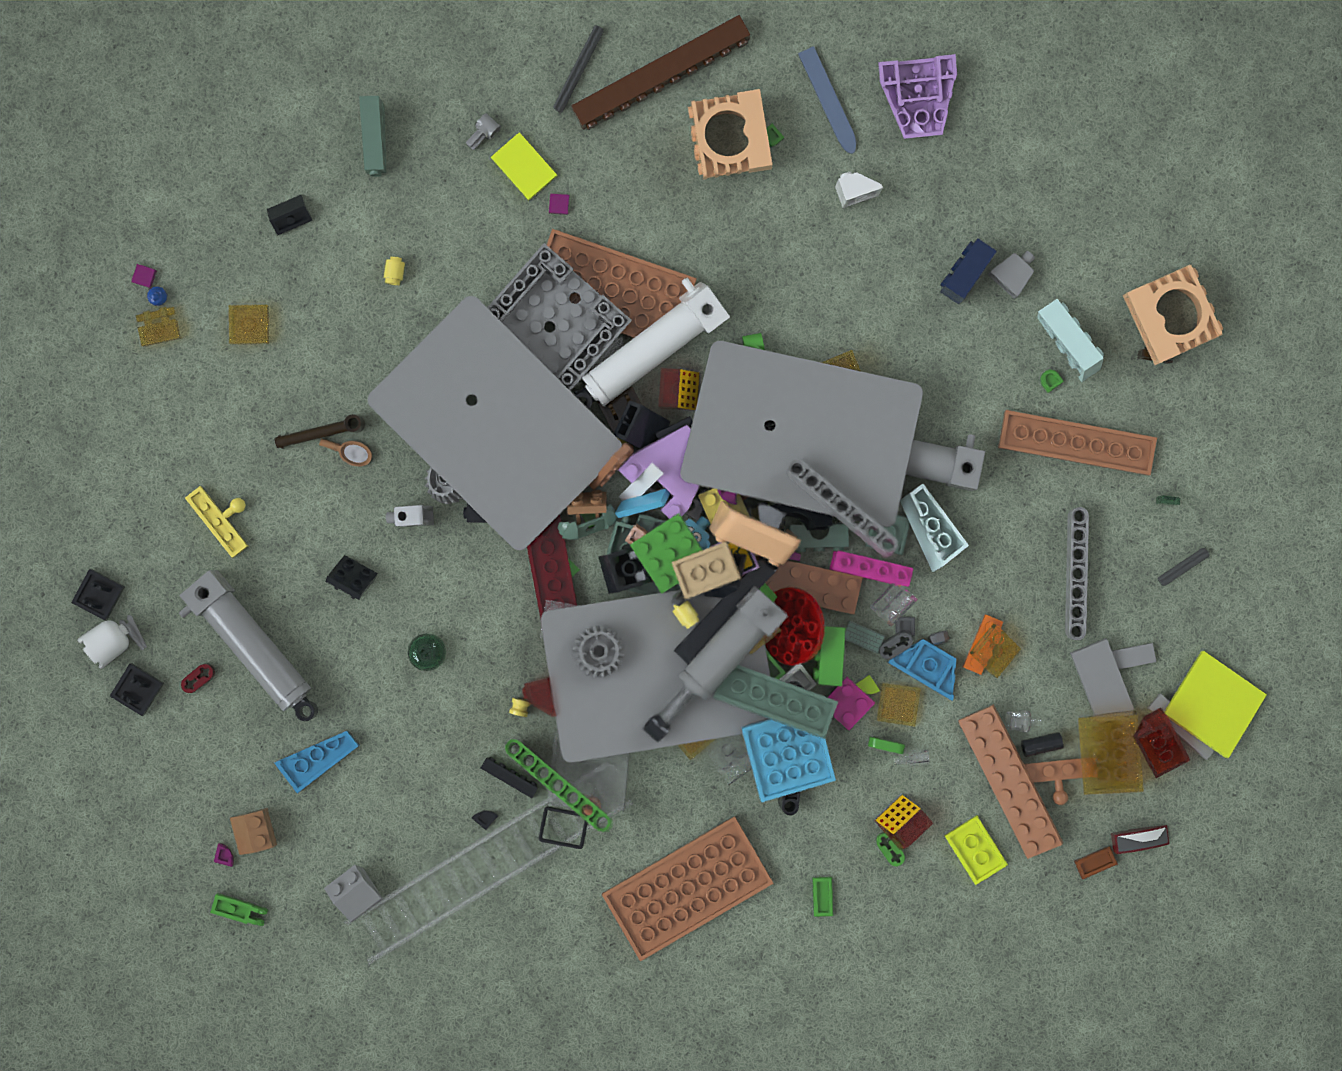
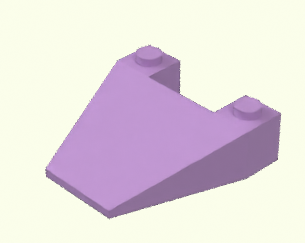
(667, 456)

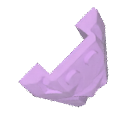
(919, 93)

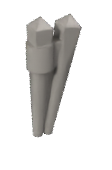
(134, 632)

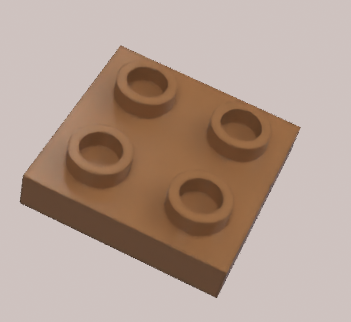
(588, 503)

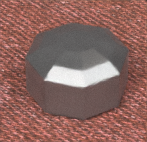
(939, 637)

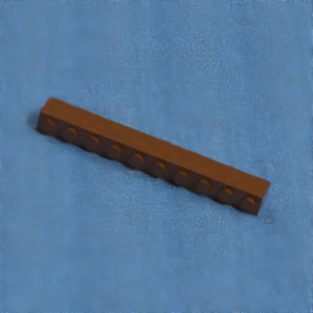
(661, 72)

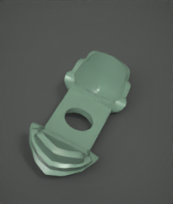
(571, 531)

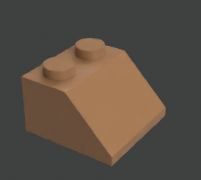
(253, 831)

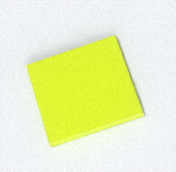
(1214, 704)

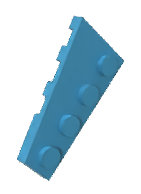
(312, 762)

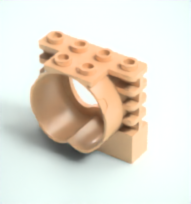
(754, 157)
(1151, 324)

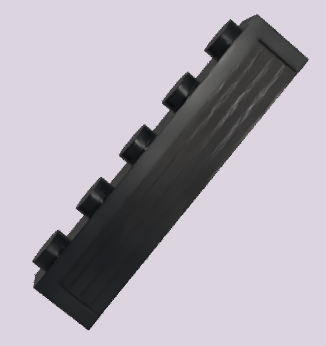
(509, 777)

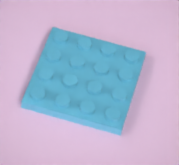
(785, 759)

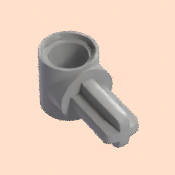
(485, 129)

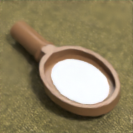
(351, 452)

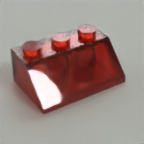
(540, 694)
(1160, 743)

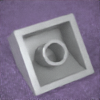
(353, 893)

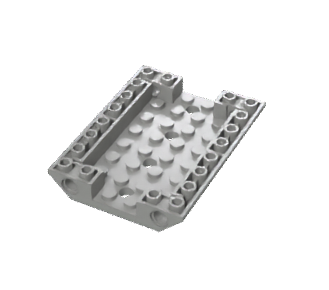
(541, 296)

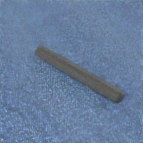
(578, 68)

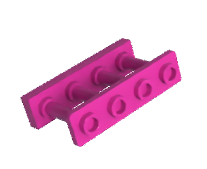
(871, 568)

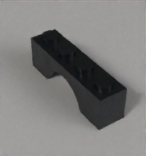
(775, 513)

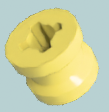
(519, 707)

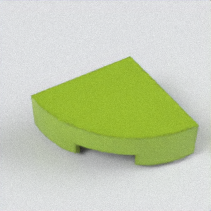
(868, 685)

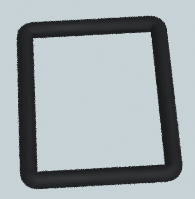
(557, 842)

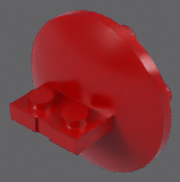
(801, 629)

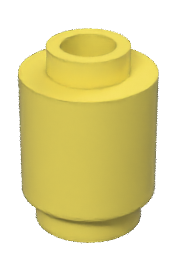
(394, 271)
(686, 614)

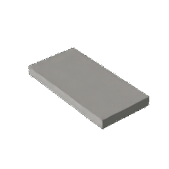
(1101, 678)

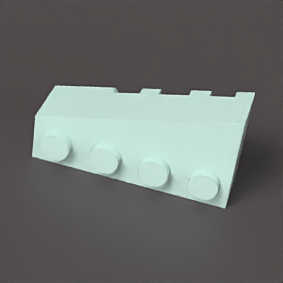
(1071, 339)
(932, 527)

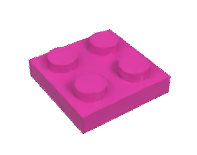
(851, 704)

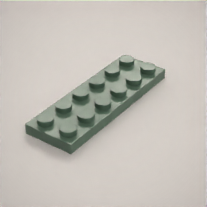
(777, 701)

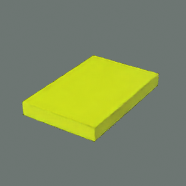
(524, 166)
(976, 850)

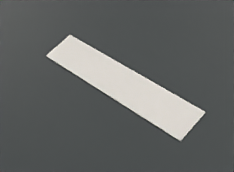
(642, 483)

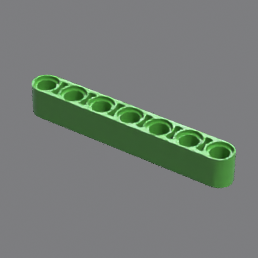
(550, 781)

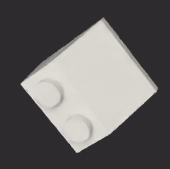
(856, 188)

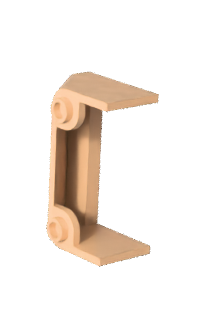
(753, 535)

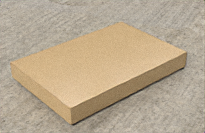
(706, 570)

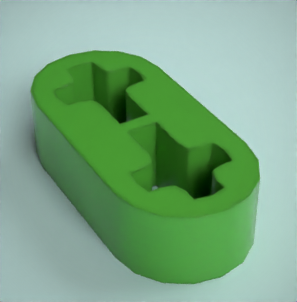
(886, 745)
(886, 851)

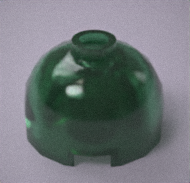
(430, 644)

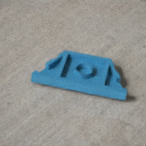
(928, 666)

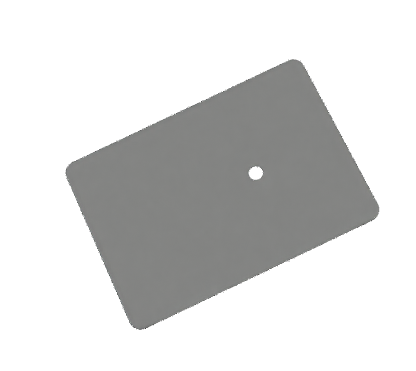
(833, 418)
(521, 445)
(609, 713)

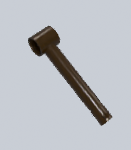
(319, 432)

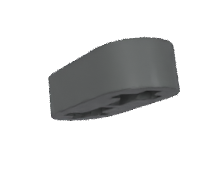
(893, 641)

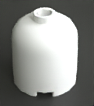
(105, 642)

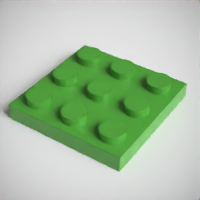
(662, 547)

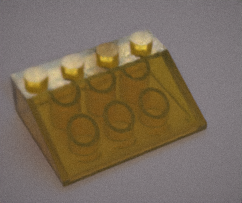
(1110, 753)

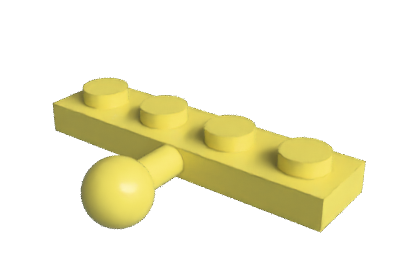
(218, 521)

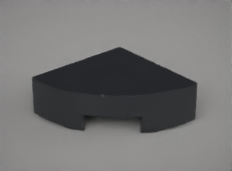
(485, 818)

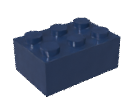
(967, 270)

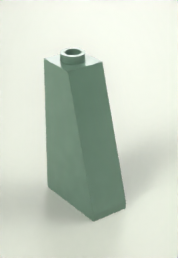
(373, 134)

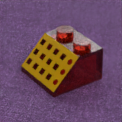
(678, 389)
(903, 822)

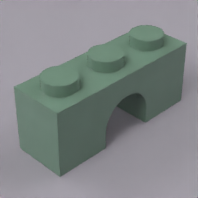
(836, 537)

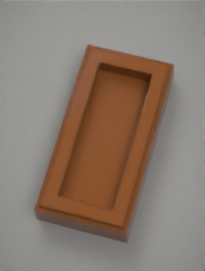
(1095, 862)

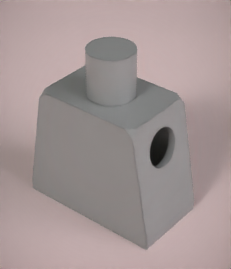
(1013, 273)
(411, 516)

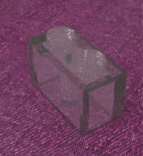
(893, 603)

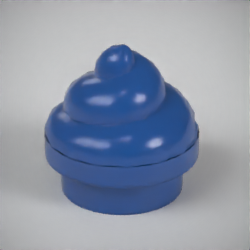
(157, 296)

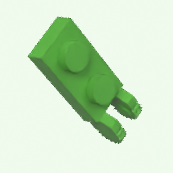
(237, 909)

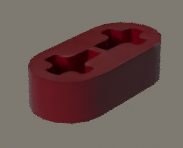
(195, 675)

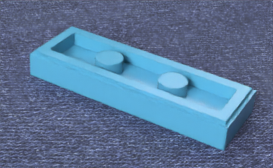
(642, 503)

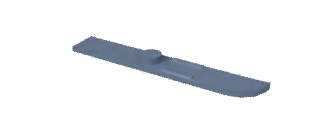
(828, 99)

